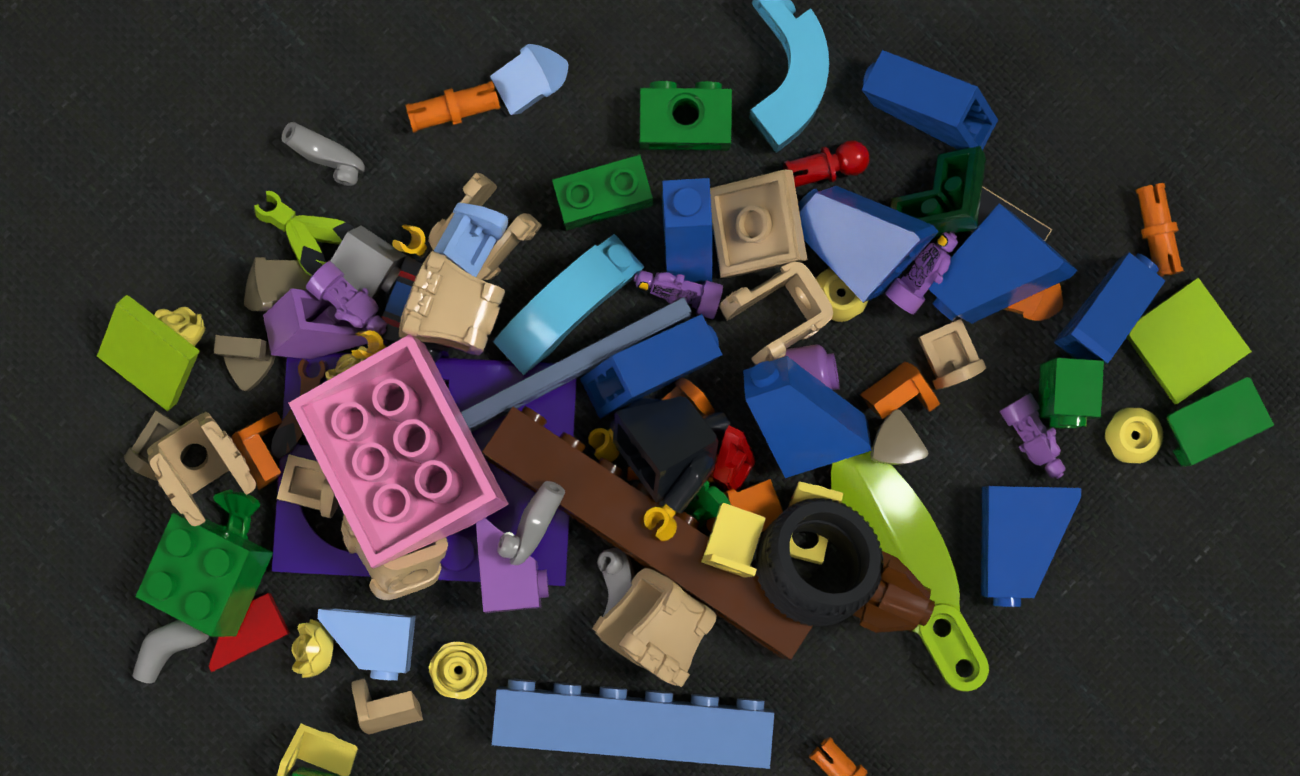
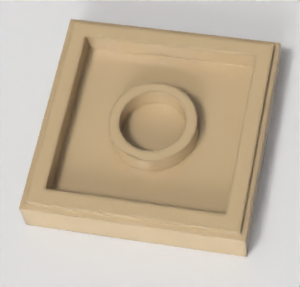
(757, 224)

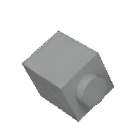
(368, 261)

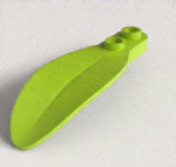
(913, 537)

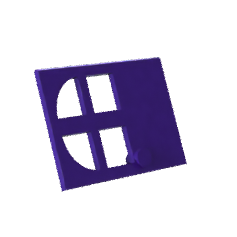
(471, 381)

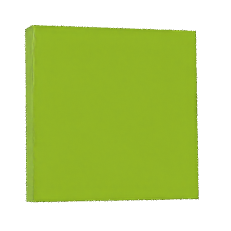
(1187, 341)
(147, 352)

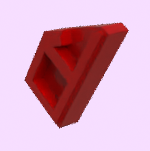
(733, 461)
(259, 628)

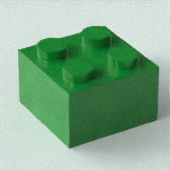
(204, 576)

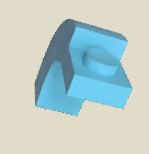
(794, 103)
(567, 302)

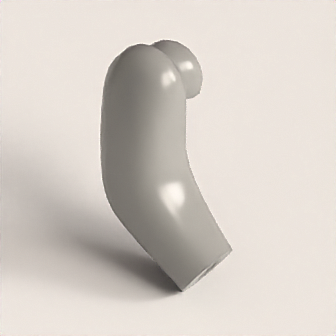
(324, 152)
(532, 524)
(617, 574)
(161, 645)

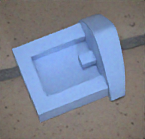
(530, 77)
(471, 236)

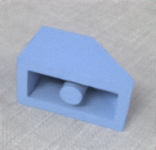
(372, 639)

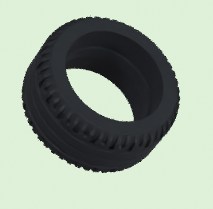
(851, 537)

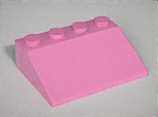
(397, 452)

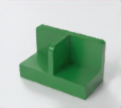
(1218, 422)

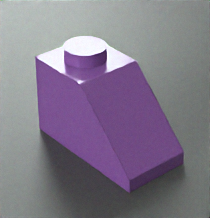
(307, 327)
(503, 584)

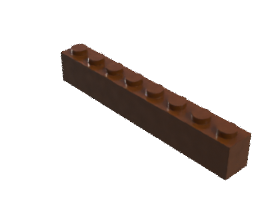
(616, 513)

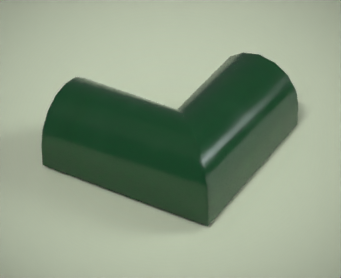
(955, 193)

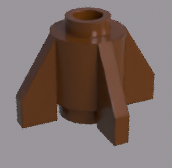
(898, 602)

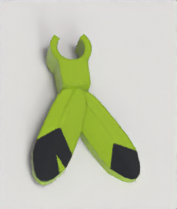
(304, 231)

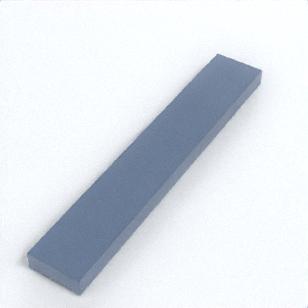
(575, 365)

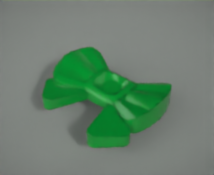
(707, 505)
(240, 510)

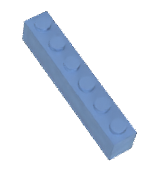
(632, 725)

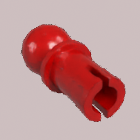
(850, 159)

